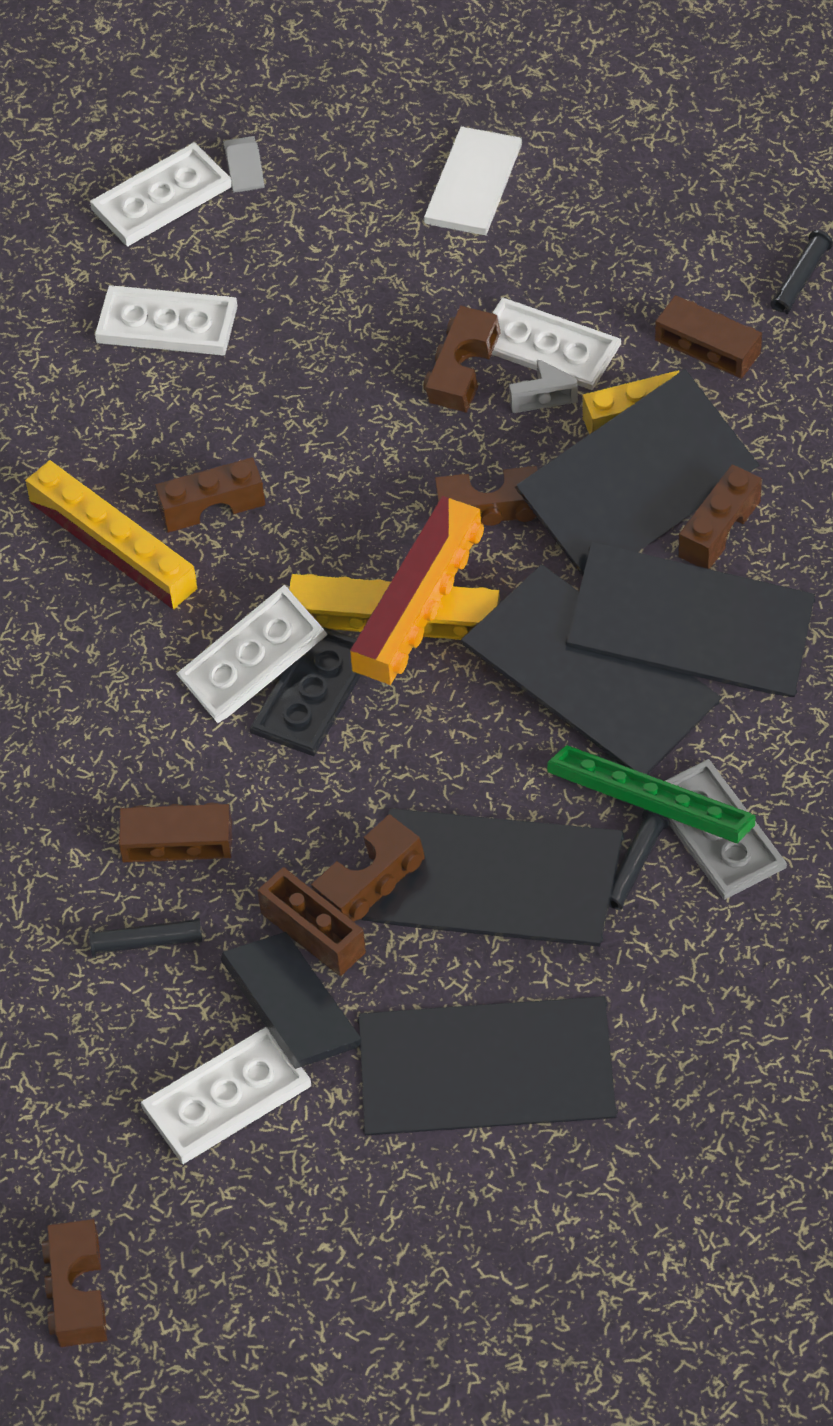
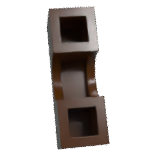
(468, 335)
(188, 496)
(495, 506)
(707, 530)
(394, 855)
(77, 1314)

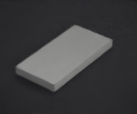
(725, 863)

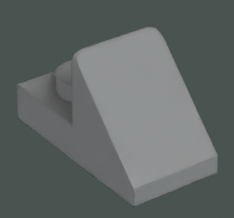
(244, 164)
(550, 389)

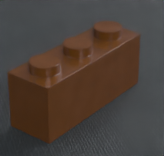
(708, 336)
(175, 832)
(311, 921)

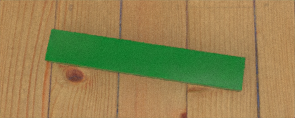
(651, 794)

